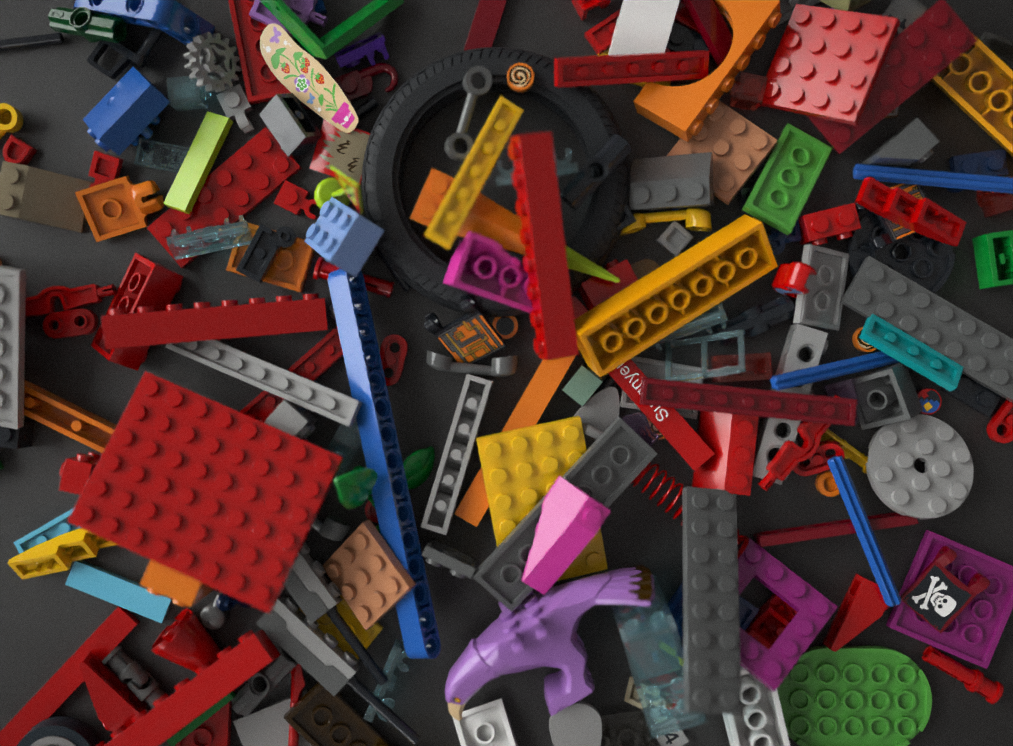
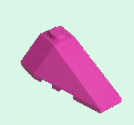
(489, 272)
(564, 529)

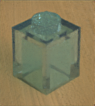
(186, 95)

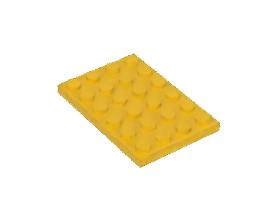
(520, 471)

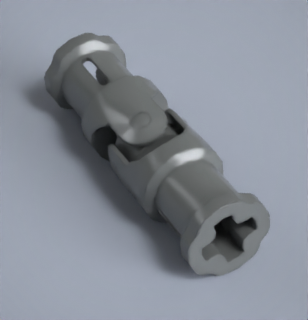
(134, 676)

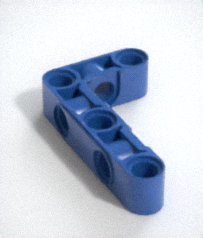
(160, 14)

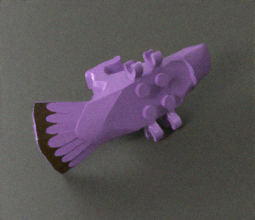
(545, 634)

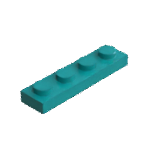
(911, 352)

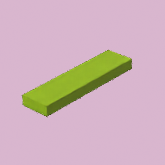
(198, 162)

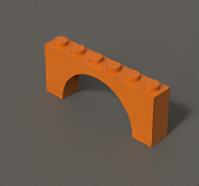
(686, 107)

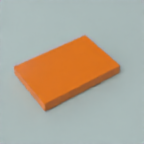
(288, 268)

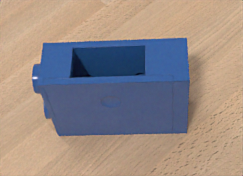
(126, 113)

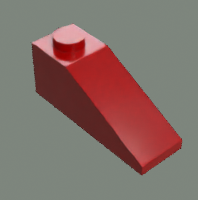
(858, 610)
(111, 698)

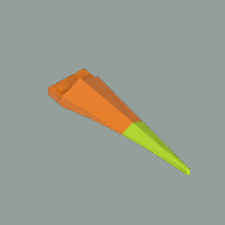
(490, 221)

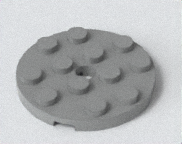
(904, 489)

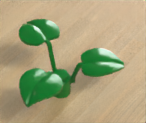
(358, 484)

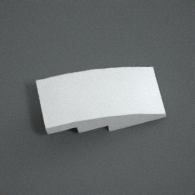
(643, 26)
(486, 726)

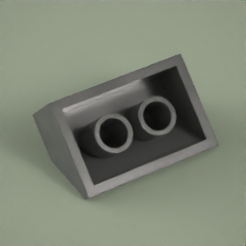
(671, 182)

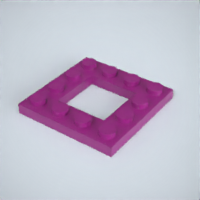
(812, 614)

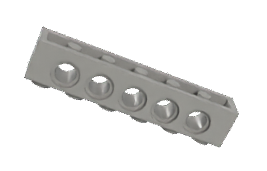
(816, 344)
(457, 454)

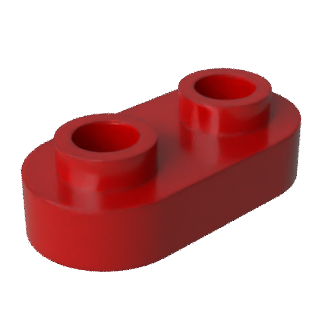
(69, 323)
(393, 360)
(1004, 418)
(818, 461)

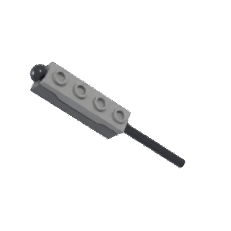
(319, 597)
(322, 657)

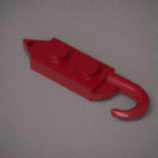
(359, 83)

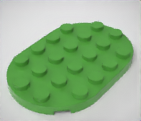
(855, 697)

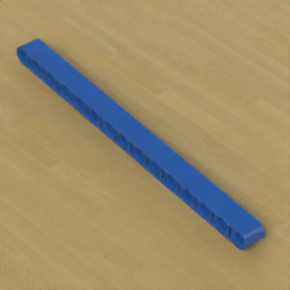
(384, 456)

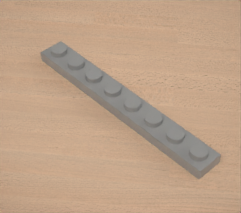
(272, 379)

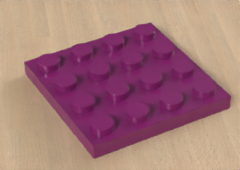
(981, 623)

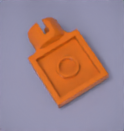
(118, 206)

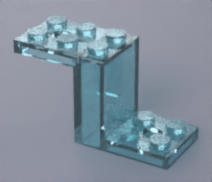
(655, 663)

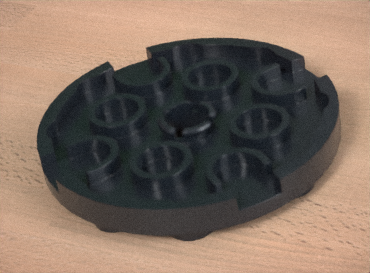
(926, 260)

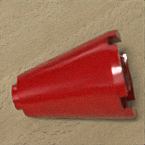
(186, 642)

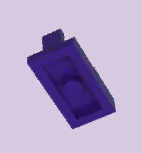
(352, 54)

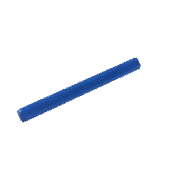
(934, 178)
(831, 370)
(864, 531)

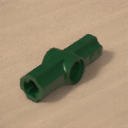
(88, 24)

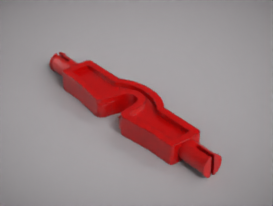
(70, 298)
(791, 454)

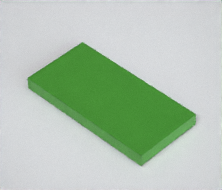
(787, 179)

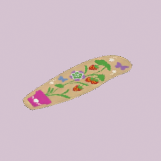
(306, 78)

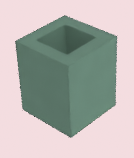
(582, 385)

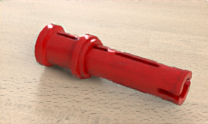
(383, 287)
(972, 679)

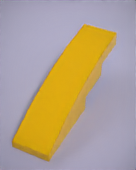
(58, 553)

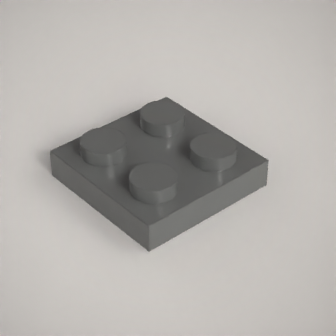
(442, 554)

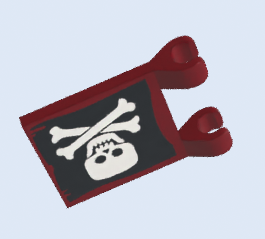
(940, 595)

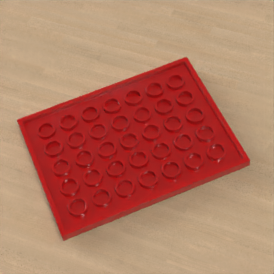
(206, 491)

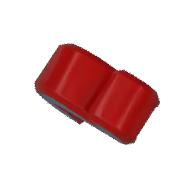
(792, 278)

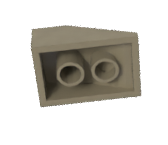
(41, 197)

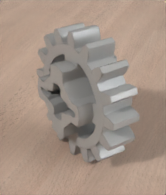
(212, 62)

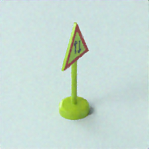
(340, 188)

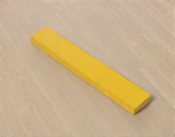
(474, 173)

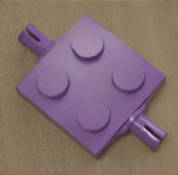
(302, 8)

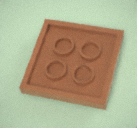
(735, 146)
(368, 575)

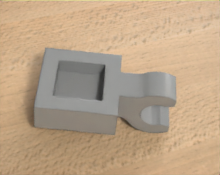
(236, 107)

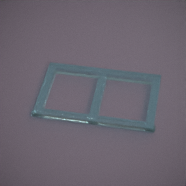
(705, 373)

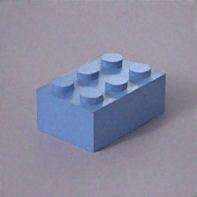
(343, 236)

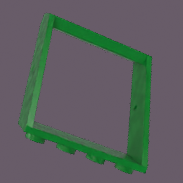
(337, 37)

